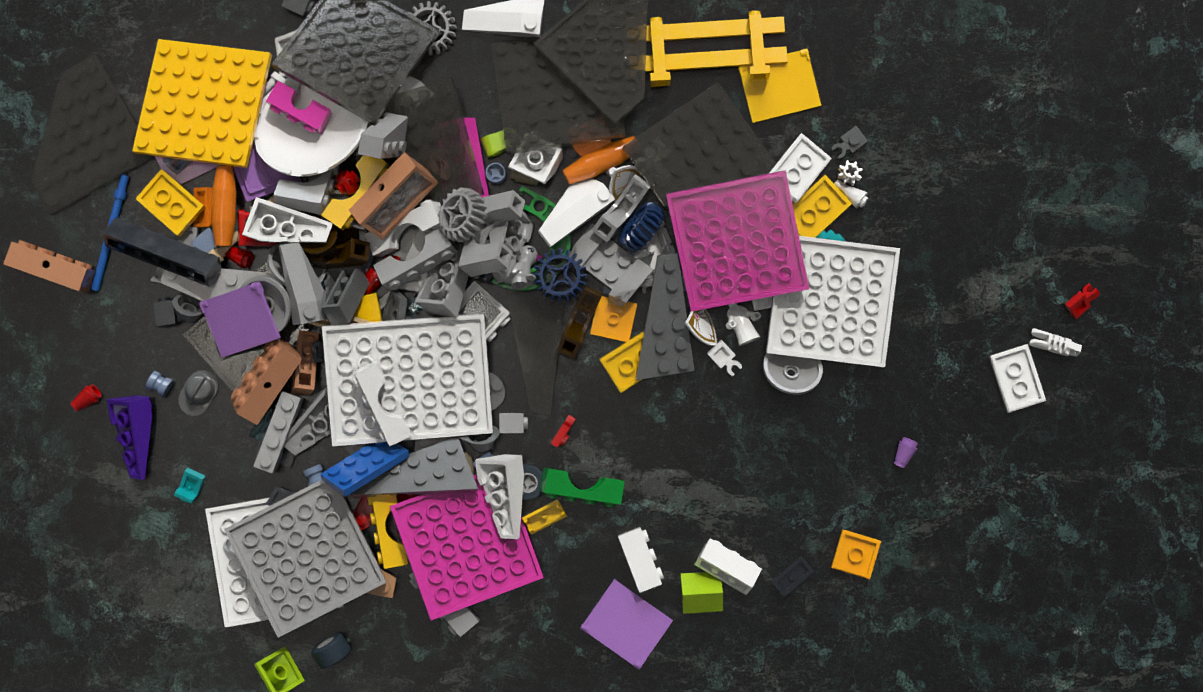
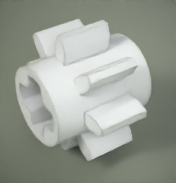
(846, 177)

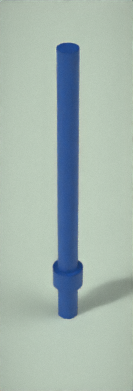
(119, 195)

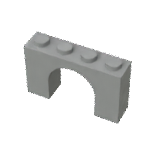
(307, 196)
(484, 258)

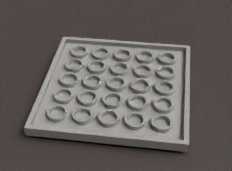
(305, 556)

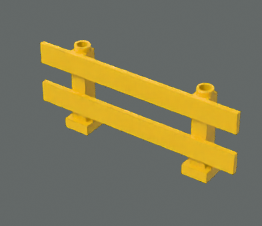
(756, 56)

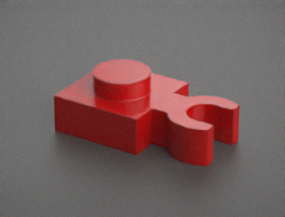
(561, 436)

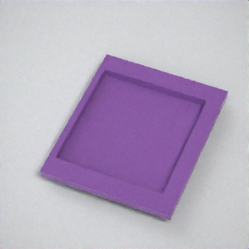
(259, 177)

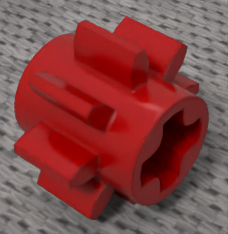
(347, 182)

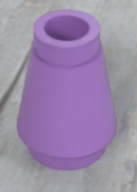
(905, 451)

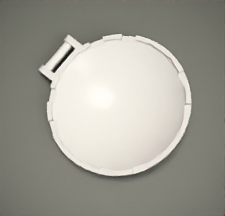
(297, 151)

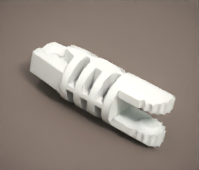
(1055, 343)

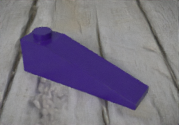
(133, 422)

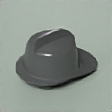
(186, 308)
(198, 392)
(482, 442)

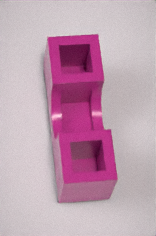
(313, 117)

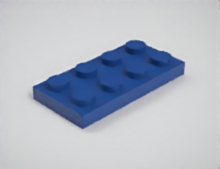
(363, 466)

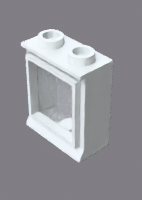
(478, 301)

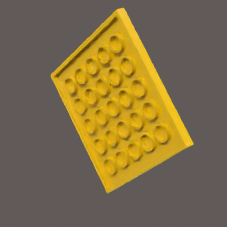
(202, 103)

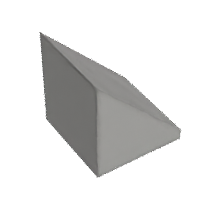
(292, 83)

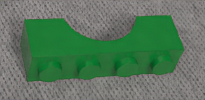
(606, 490)

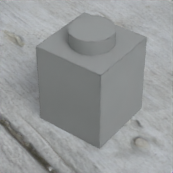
(512, 422)

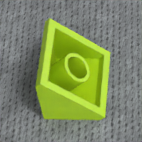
(701, 593)
(279, 671)

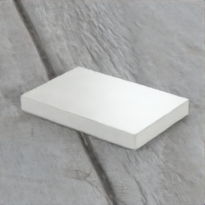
(802, 164)
(1017, 378)

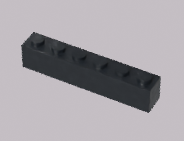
(162, 251)

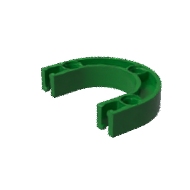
(564, 244)

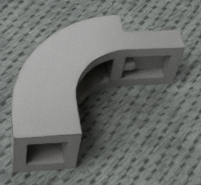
(622, 210)

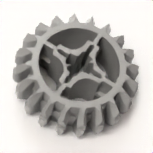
(434, 11)
(461, 214)

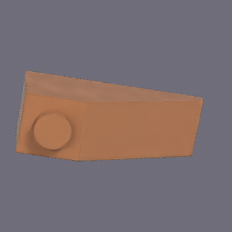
(304, 375)

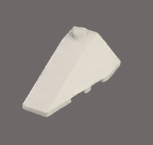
(281, 224)
(503, 483)

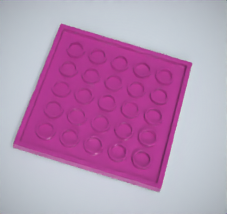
(738, 241)
(459, 550)

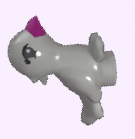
(521, 275)

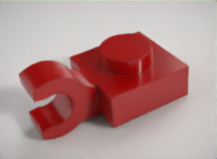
(1081, 301)

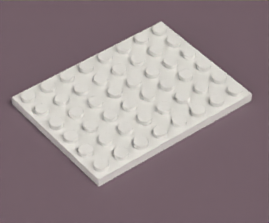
(431, 372)

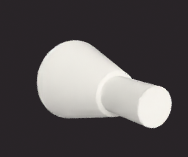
(854, 195)

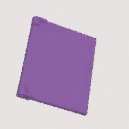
(240, 319)
(626, 624)

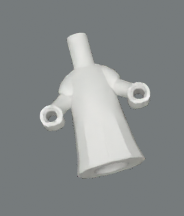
(741, 323)

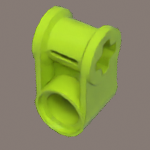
(494, 144)

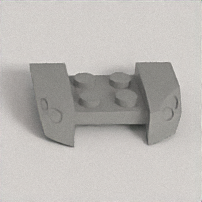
(610, 266)

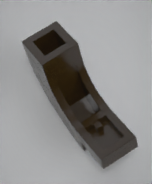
(351, 253)
(578, 322)

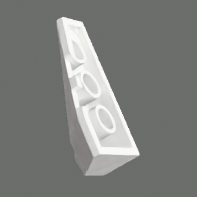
(509, 18)
(575, 208)

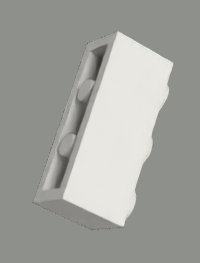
(641, 559)
(728, 566)

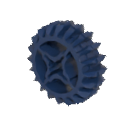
(641, 227)
(570, 261)

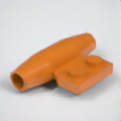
(595, 159)
(220, 206)

